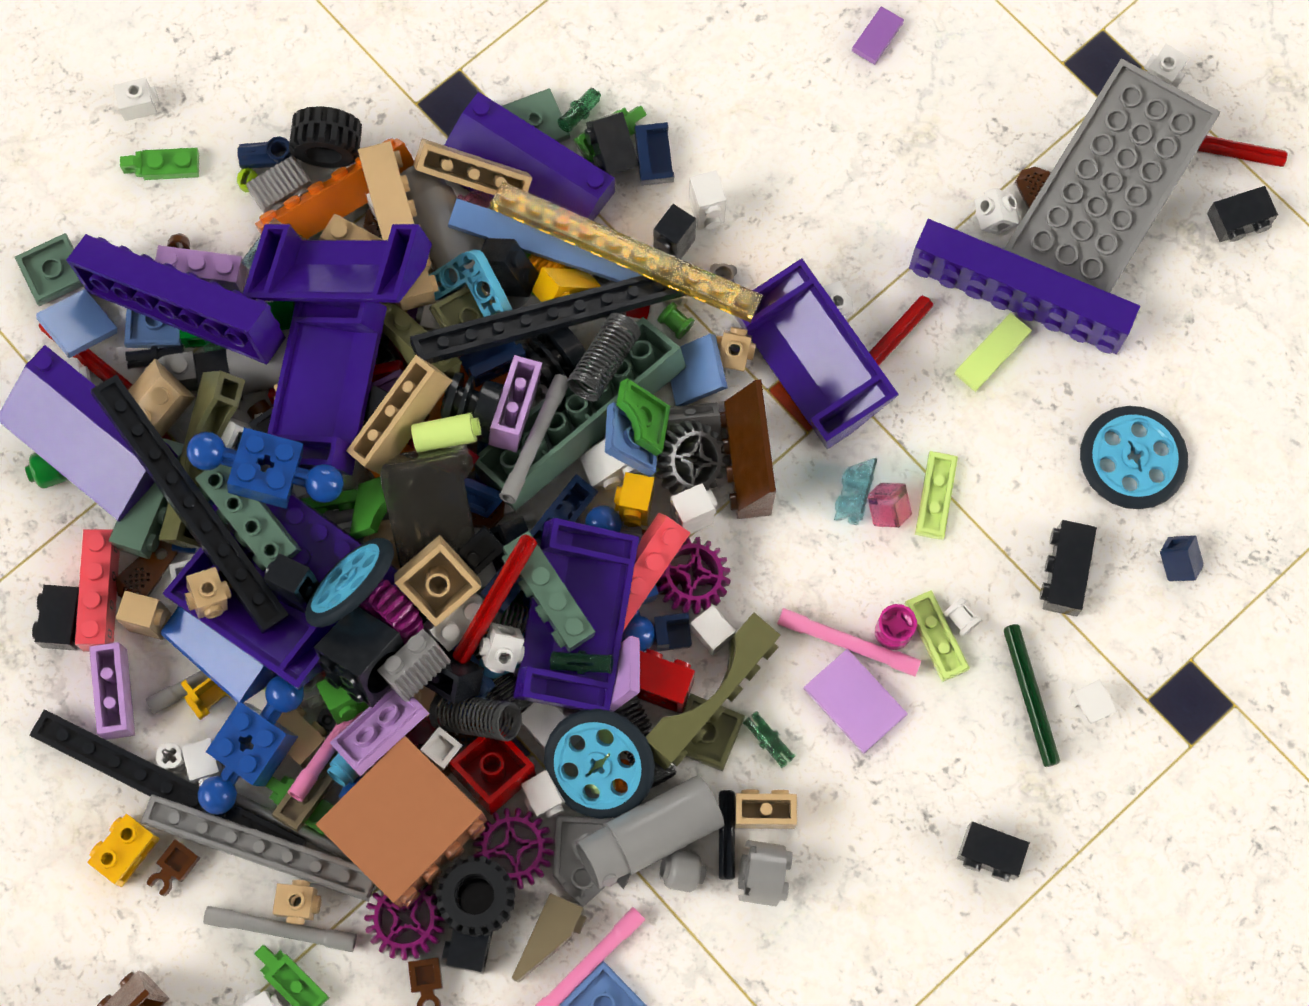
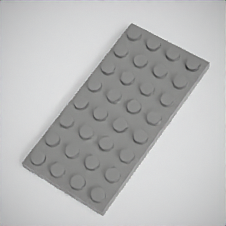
(1113, 177)

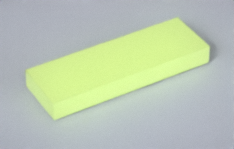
(993, 352)
(936, 495)
(937, 636)

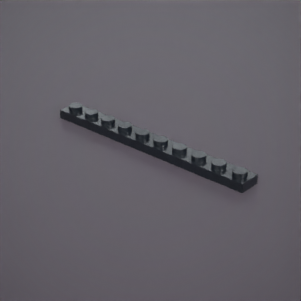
(540, 318)
(189, 503)
(137, 771)

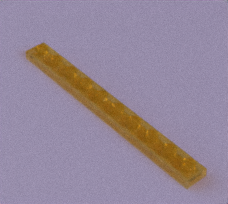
(626, 251)

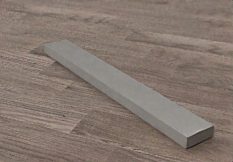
(257, 847)

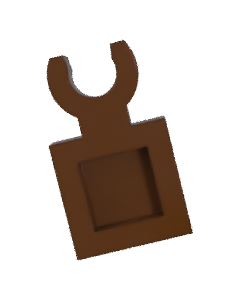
(176, 863)
(425, 978)

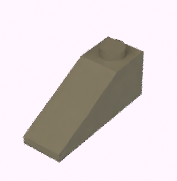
(552, 931)

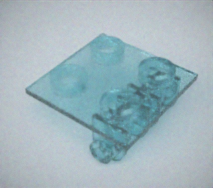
(855, 490)

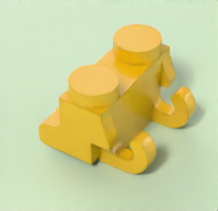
(203, 696)

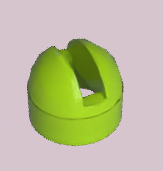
(241, 176)

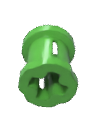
(675, 320)

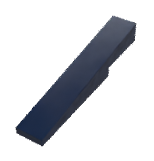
(566, 506)

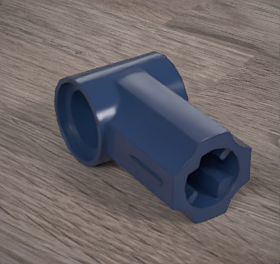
(263, 153)

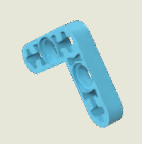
(473, 278)

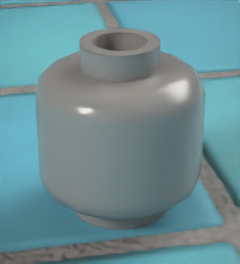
(682, 871)

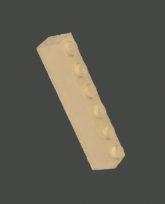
(391, 207)

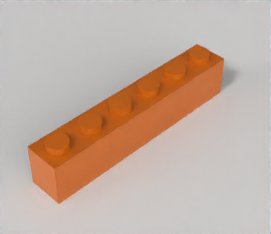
(337, 195)

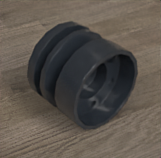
(557, 354)
(466, 399)

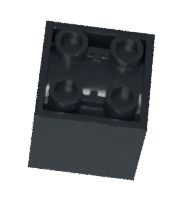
(355, 652)

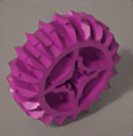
(679, 573)
(393, 609)
(527, 845)
(397, 930)

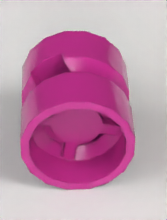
(895, 626)

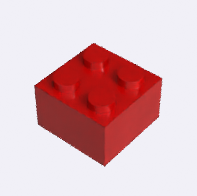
(665, 681)
(492, 771)

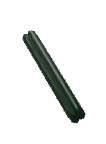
(1031, 695)

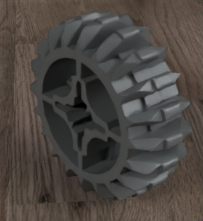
(697, 439)

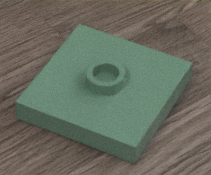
(541, 112)
(48, 271)

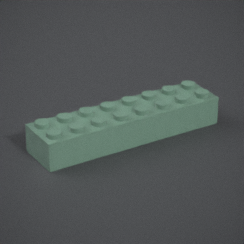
(581, 422)

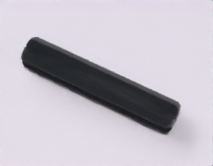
(727, 835)

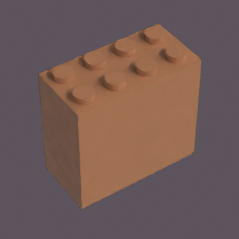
(403, 823)

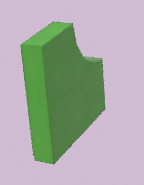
(647, 415)
(368, 509)

